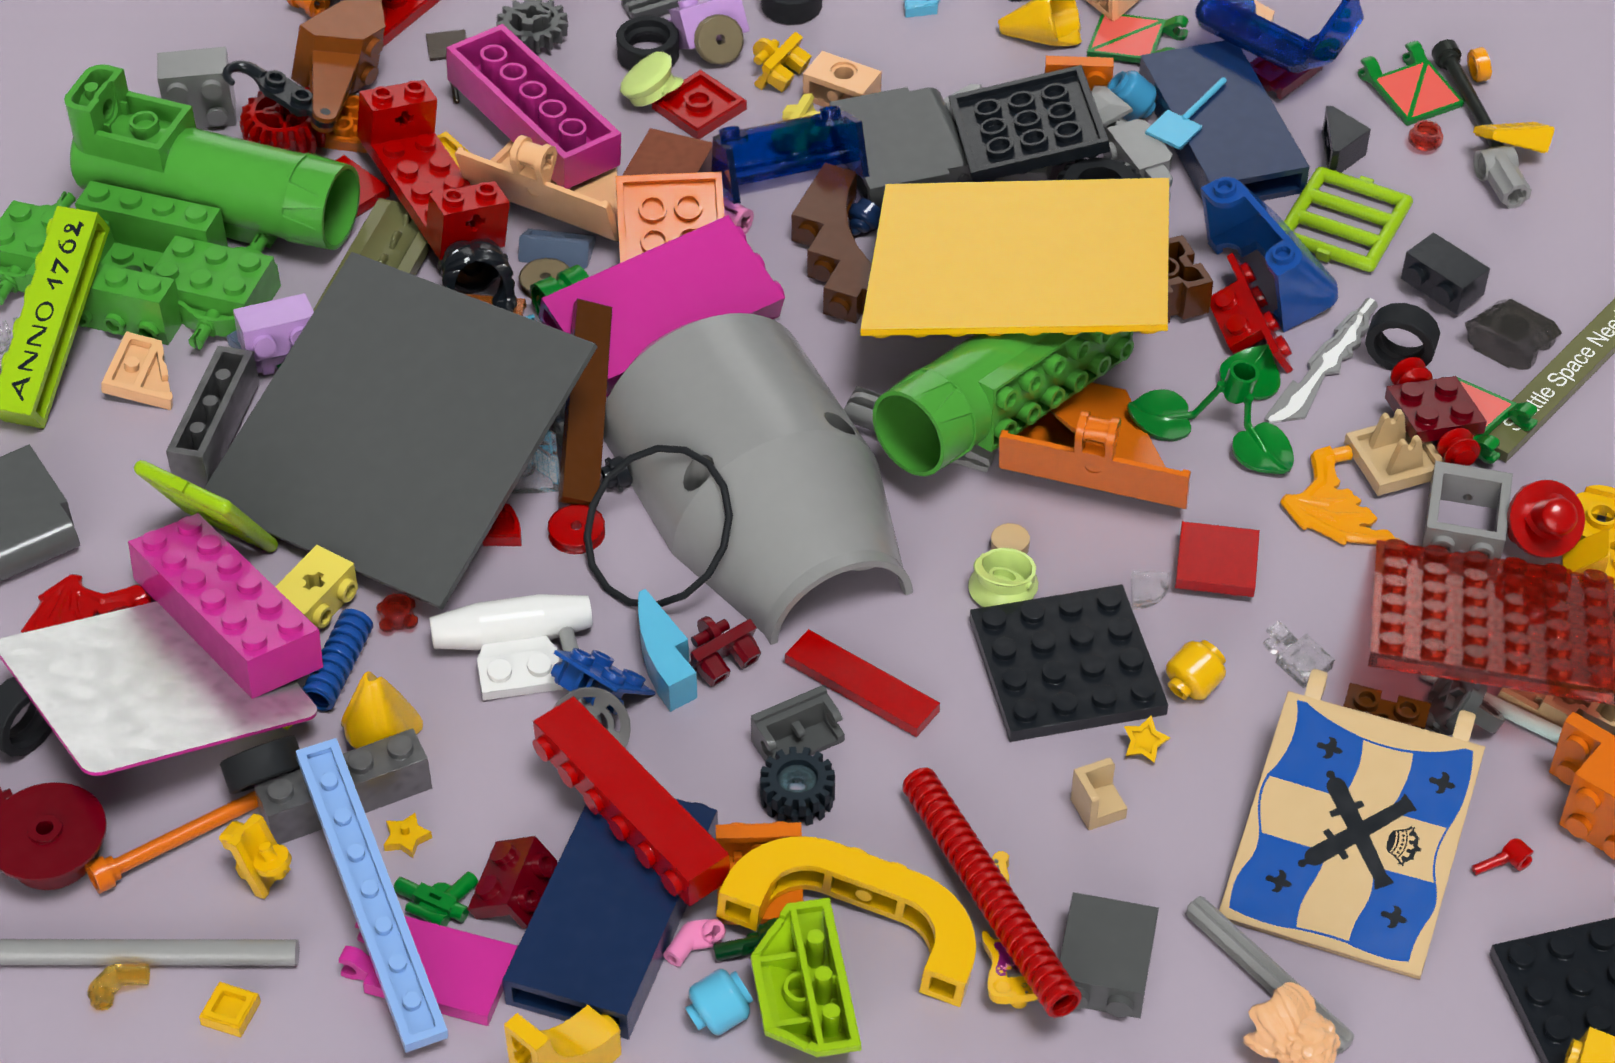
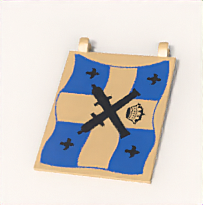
(1353, 832)

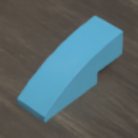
(665, 654)

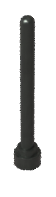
(1448, 56)

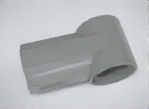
(1500, 168)

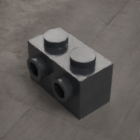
(1445, 273)

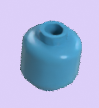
(1135, 92)

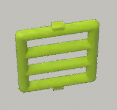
(1364, 186)
(213, 508)

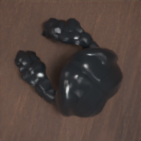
(475, 267)

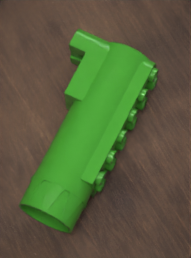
(159, 151)
(986, 389)

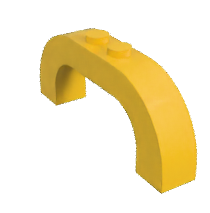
(863, 882)

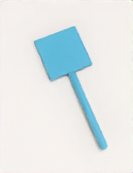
(1178, 129)

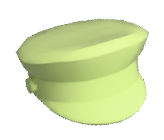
(650, 80)
(1003, 577)

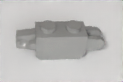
(1141, 151)

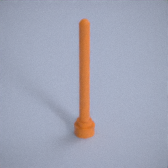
(105, 872)

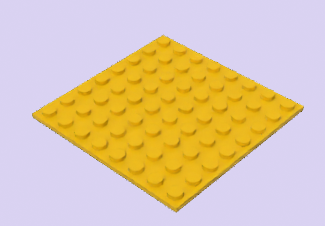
(1020, 258)

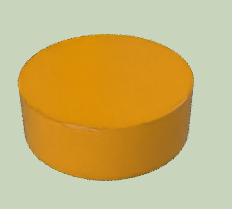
(1479, 64)

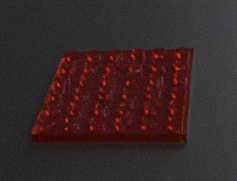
(1493, 621)

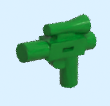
(439, 902)

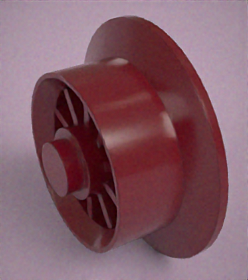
(50, 834)

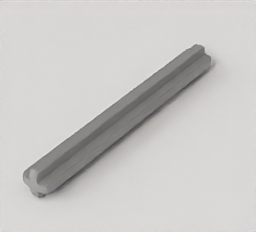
(1252, 958)

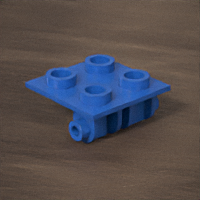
(596, 670)

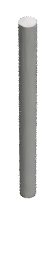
(151, 951)

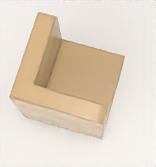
(1096, 795)

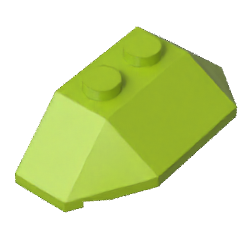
(805, 982)

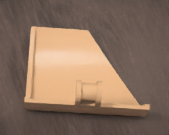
(525, 176)

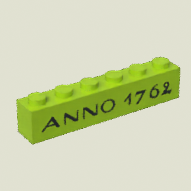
(50, 315)

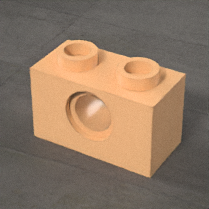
(838, 78)

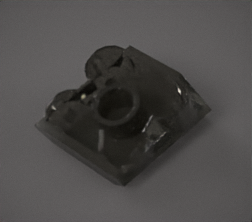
(1511, 334)

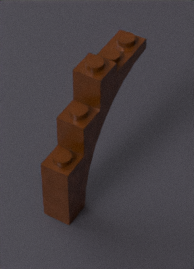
(833, 253)

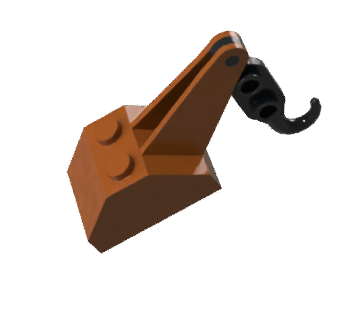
(332, 57)

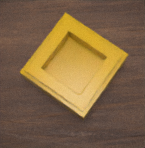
(230, 1009)

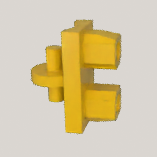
(775, 60)
(256, 853)

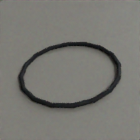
(612, 474)

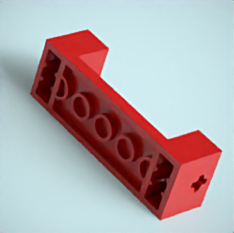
(400, 137)

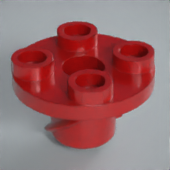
(1545, 519)

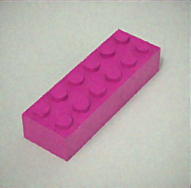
(532, 100)
(226, 605)

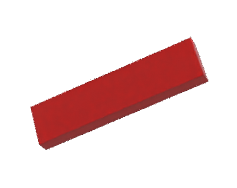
(862, 683)

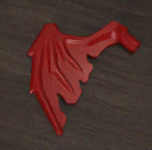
(72, 601)

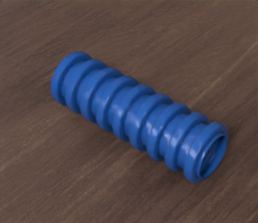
(338, 658)

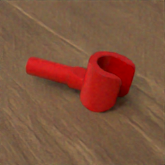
(1514, 852)

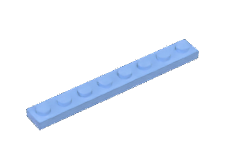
(372, 896)

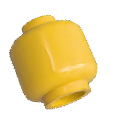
(1195, 670)

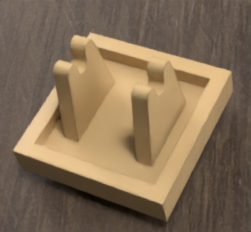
(1390, 456)

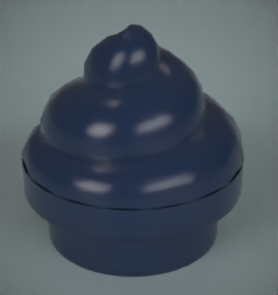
(863, 216)

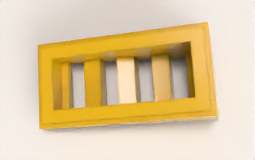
(1527, 135)

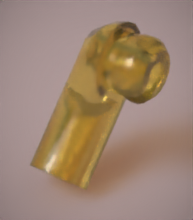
(111, 979)

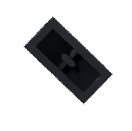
(1343, 139)

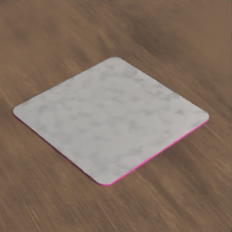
(138, 690)

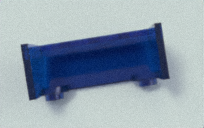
(1241, 26)
(788, 149)

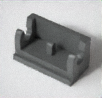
(799, 722)

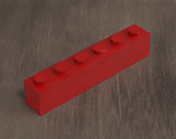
(631, 801)

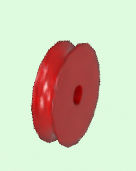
(563, 525)

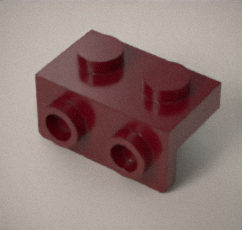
(513, 880)

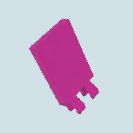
(460, 966)

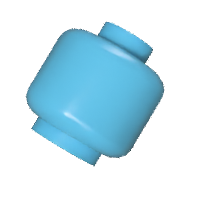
(719, 1002)

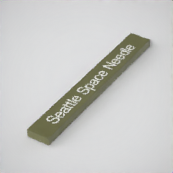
(1561, 379)

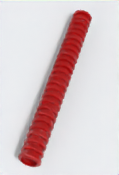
(992, 893)

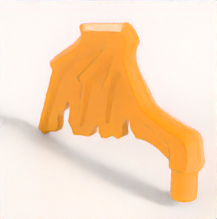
(1333, 510)

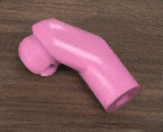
(694, 936)

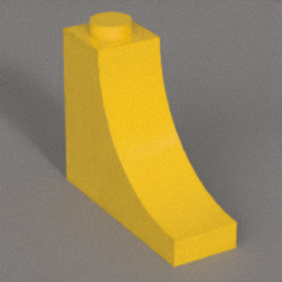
(580, 1039)

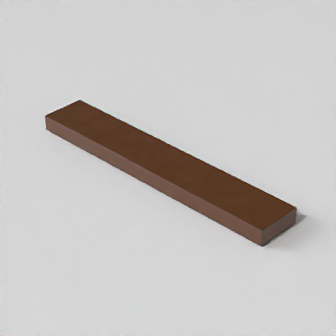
(586, 408)

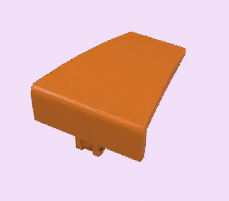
(1103, 453)

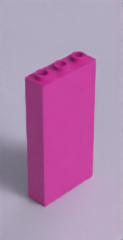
(669, 286)

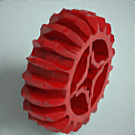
(275, 126)

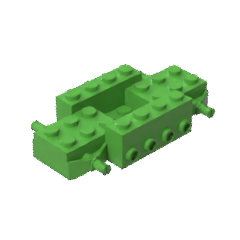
(158, 267)

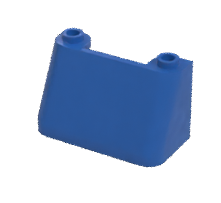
(1245, 223)

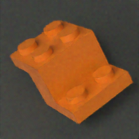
(1588, 764)

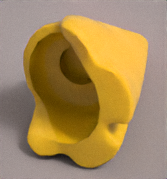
(1044, 22)
(377, 712)

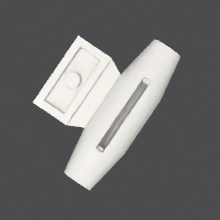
(512, 639)

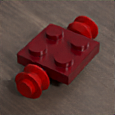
(1436, 410)

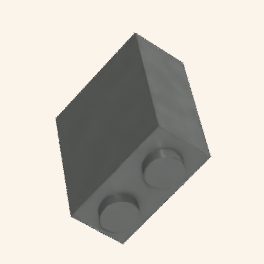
(1109, 952)

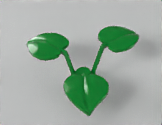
(1242, 378)

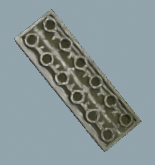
(388, 238)

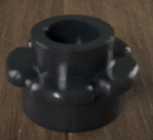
(622, 479)

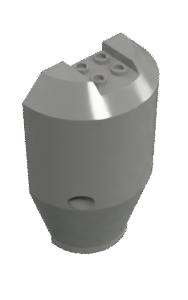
(792, 460)

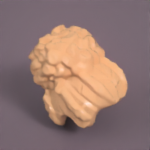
(1292, 1028)

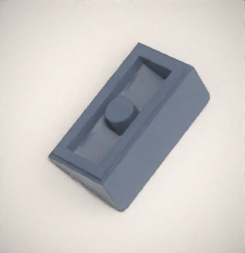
(564, 246)

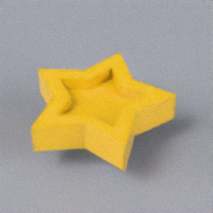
(1145, 740)
(406, 835)

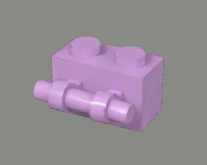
(692, 12)
(272, 329)

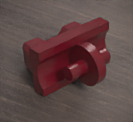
(738, 642)

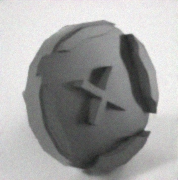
(1451, 697)

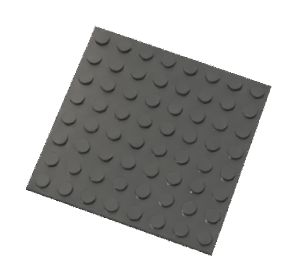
(399, 426)

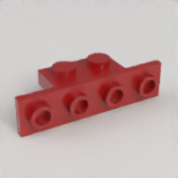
(1243, 317)

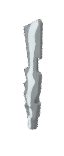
(1298, 397)

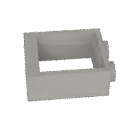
(1471, 487)

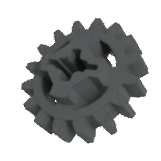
(535, 23)

